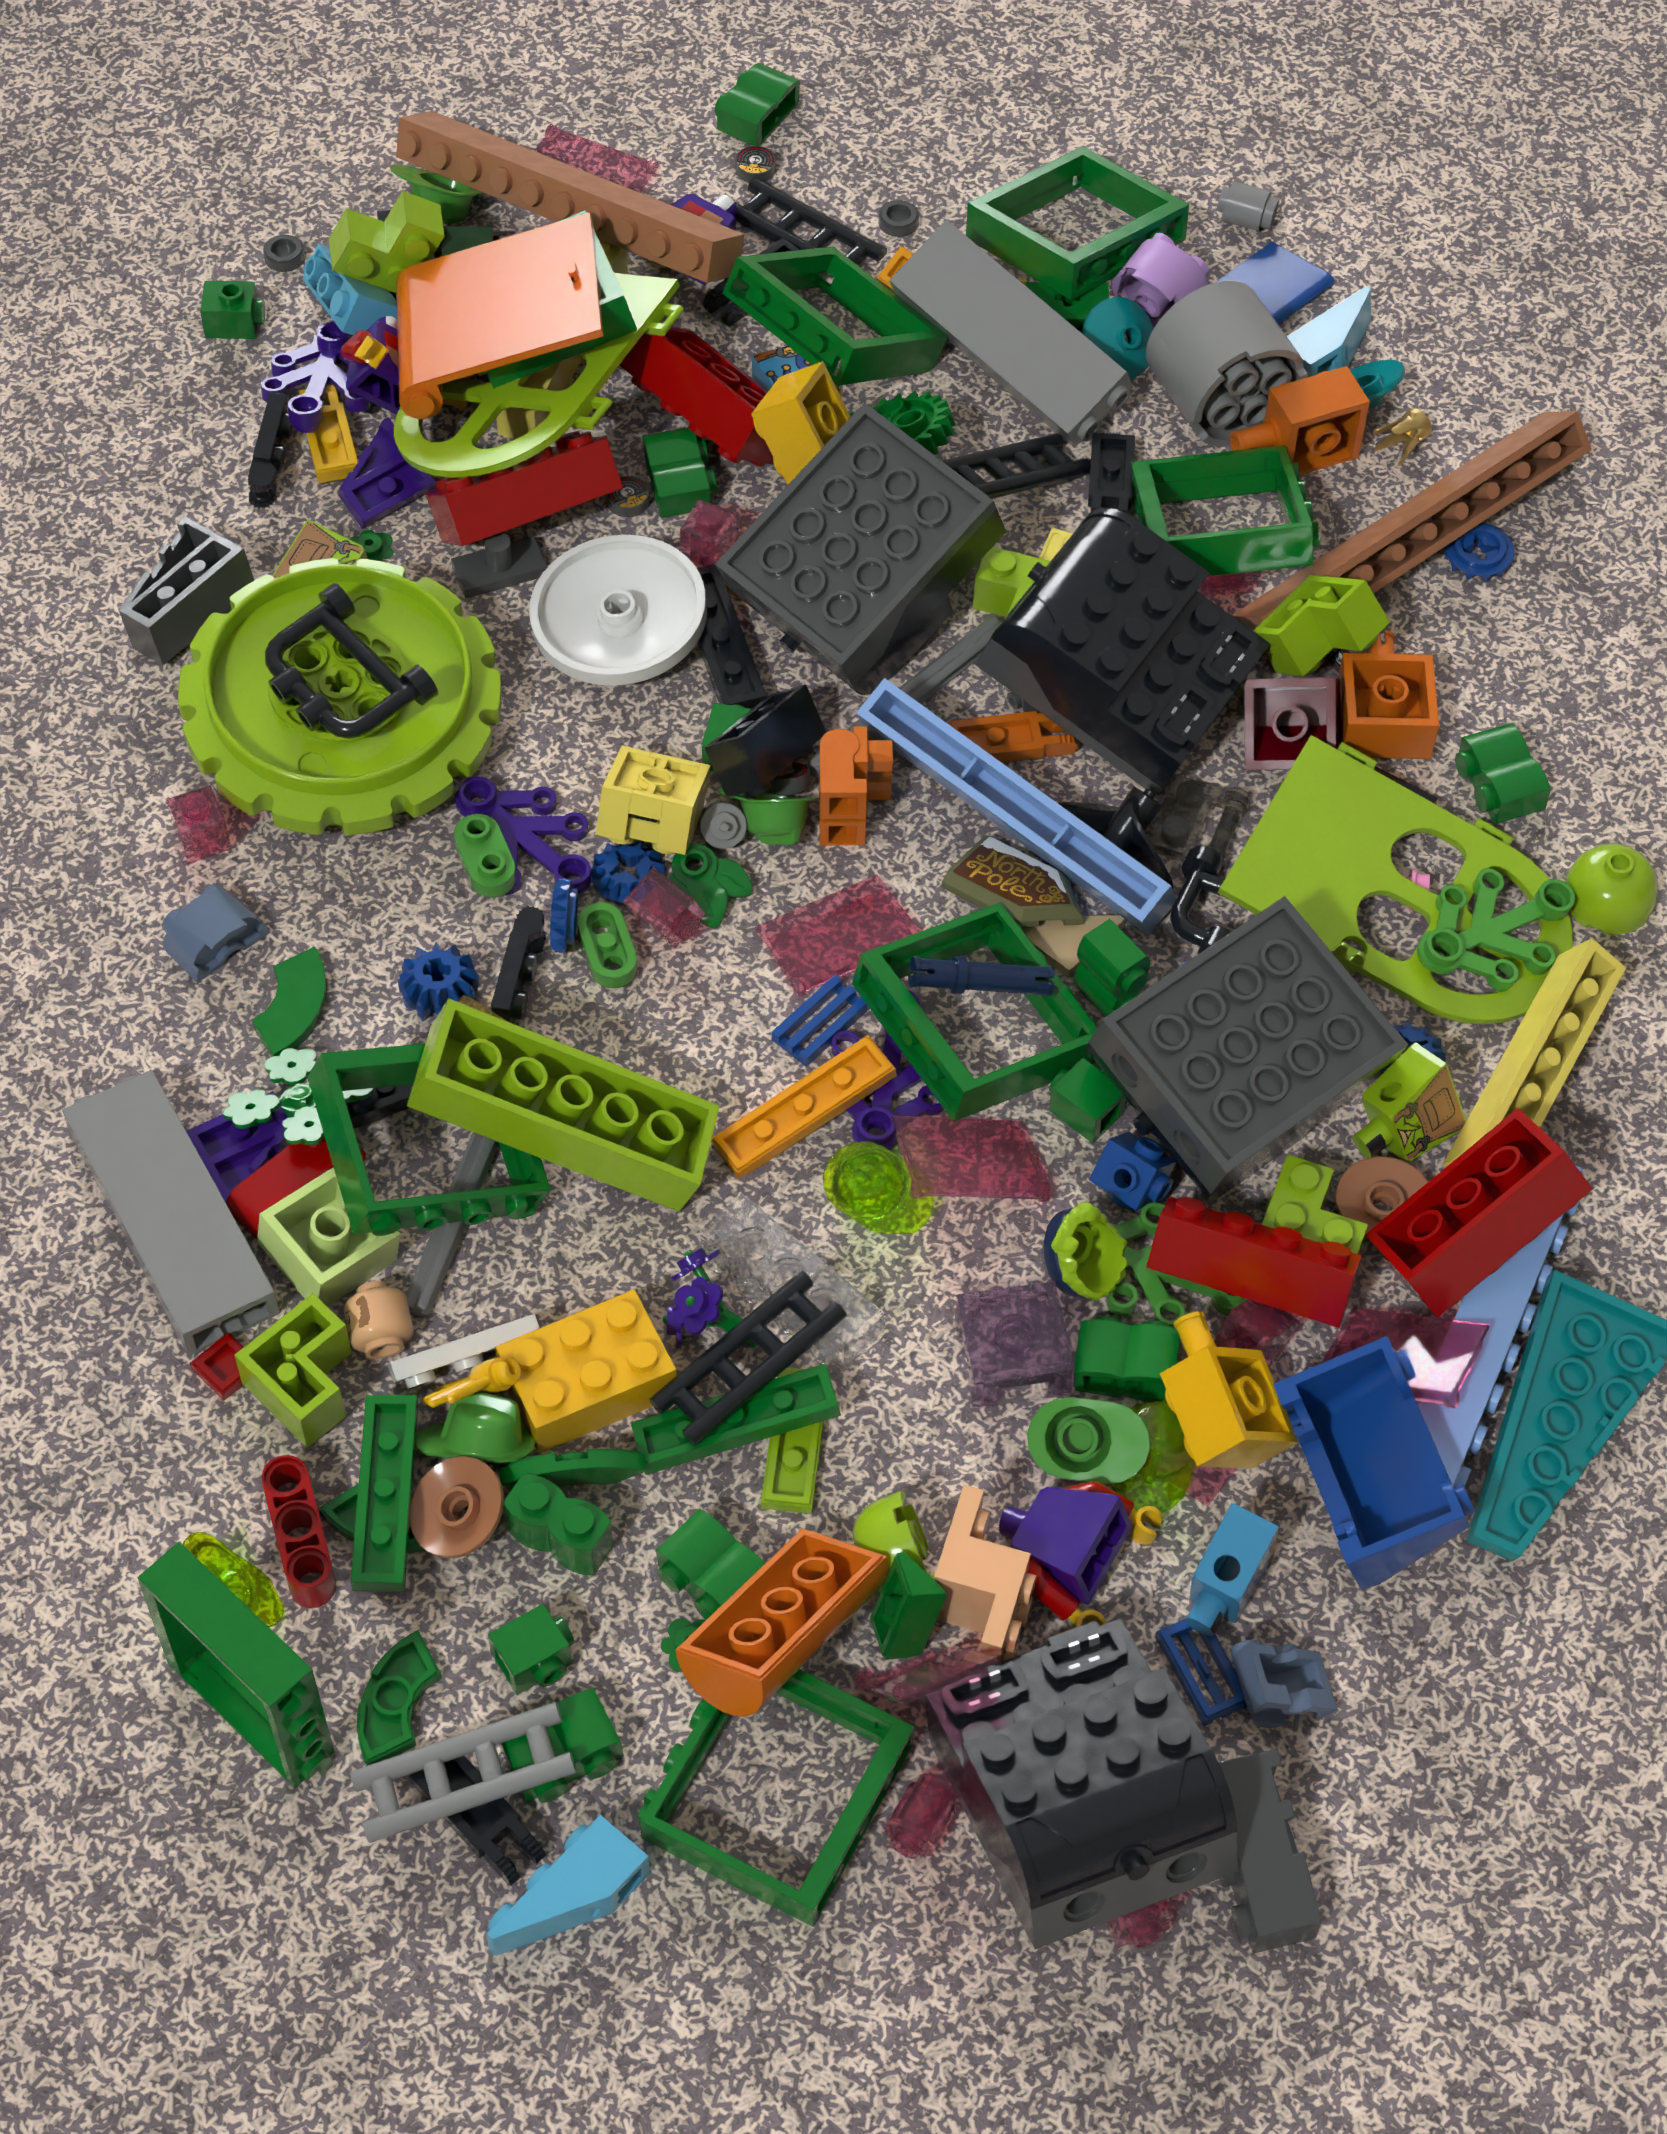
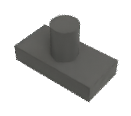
(498, 565)

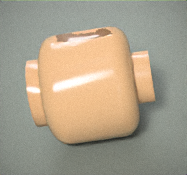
(378, 1320)

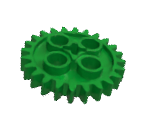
(922, 418)

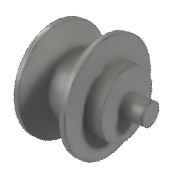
(722, 824)

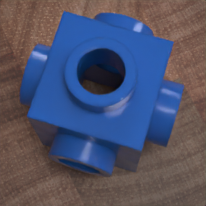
(1133, 1171)

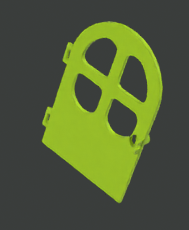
(567, 408)
(1330, 849)

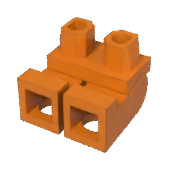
(848, 777)

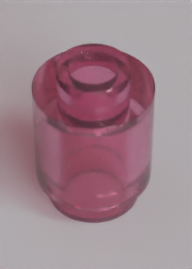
(921, 1816)

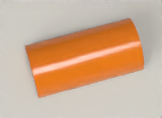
(778, 1620)

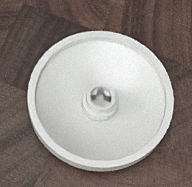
(618, 610)

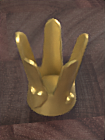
(1411, 427)

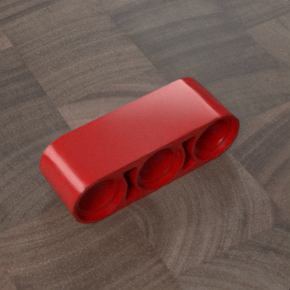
(278, 1179)
(292, 1511)

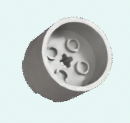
(1220, 358)

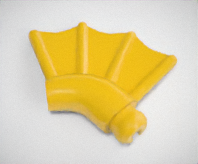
(485, 1377)

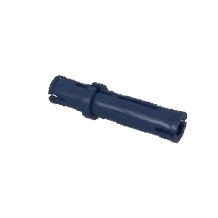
(979, 976)

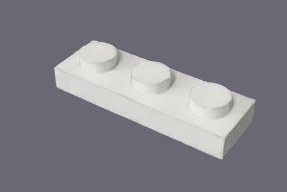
(462, 1352)

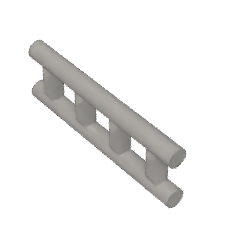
(493, 1785)

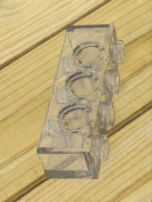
(747, 1229)

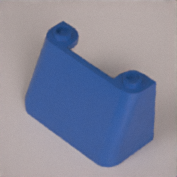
(1374, 1460)

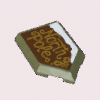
(1022, 884)

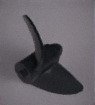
(1126, 826)

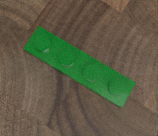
(776, 1409)
(384, 1493)

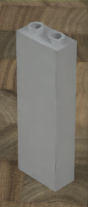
(1012, 334)
(170, 1212)

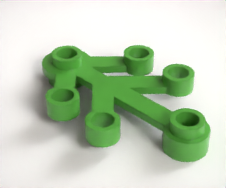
(1492, 932)
(1150, 1279)

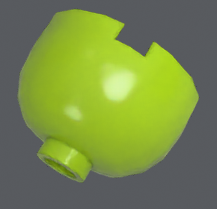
(1612, 888)
(891, 1529)

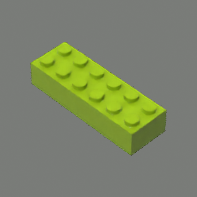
(564, 1105)

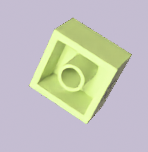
(315, 1244)

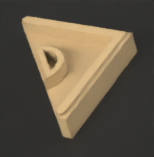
(1061, 941)

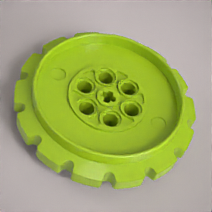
(312, 777)

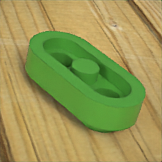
(482, 852)
(607, 947)

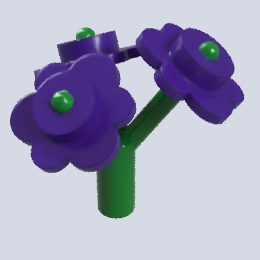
(700, 1303)

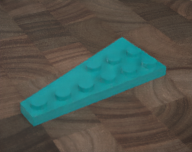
(1571, 1392)

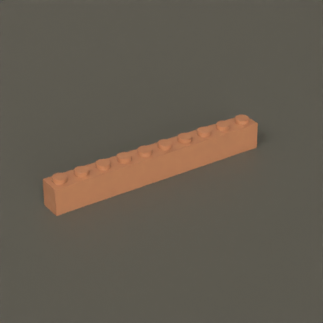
(560, 190)
(1443, 509)

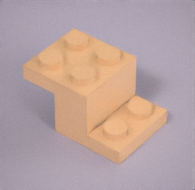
(984, 1580)

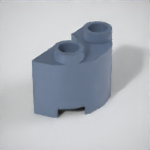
(210, 930)
(1281, 1682)

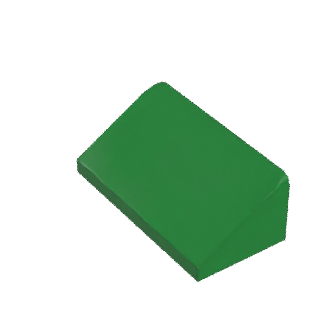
(906, 1609)

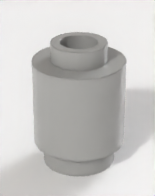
(1248, 206)

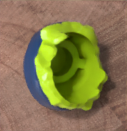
(1084, 1252)

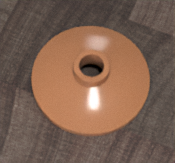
(1373, 1182)
(443, 1496)

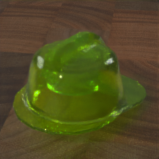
(876, 1172)
(1168, 1465)
(239, 1576)

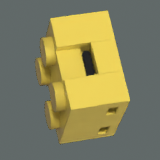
(652, 800)

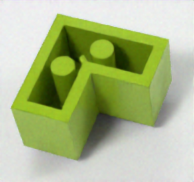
(381, 249)
(1002, 580)
(1321, 617)
(1300, 1204)
(290, 1366)

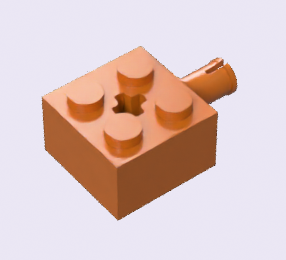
(1315, 419)
(1388, 702)

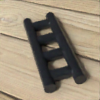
(796, 212)
(1022, 455)
(741, 1386)

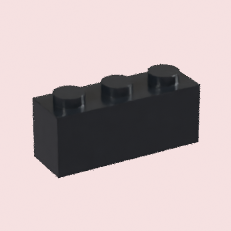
(766, 742)

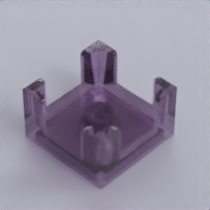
(1014, 1341)

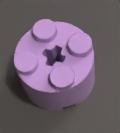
(1159, 276)

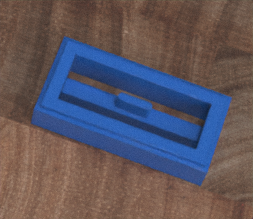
(809, 1007)
(1222, 1706)

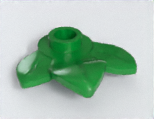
(711, 883)

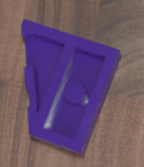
(382, 480)
(234, 1152)

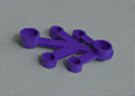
(306, 409)
(523, 830)
(880, 1112)

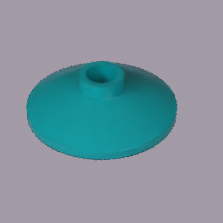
(1106, 329)
(1378, 378)

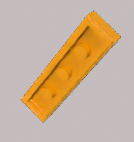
(803, 1107)

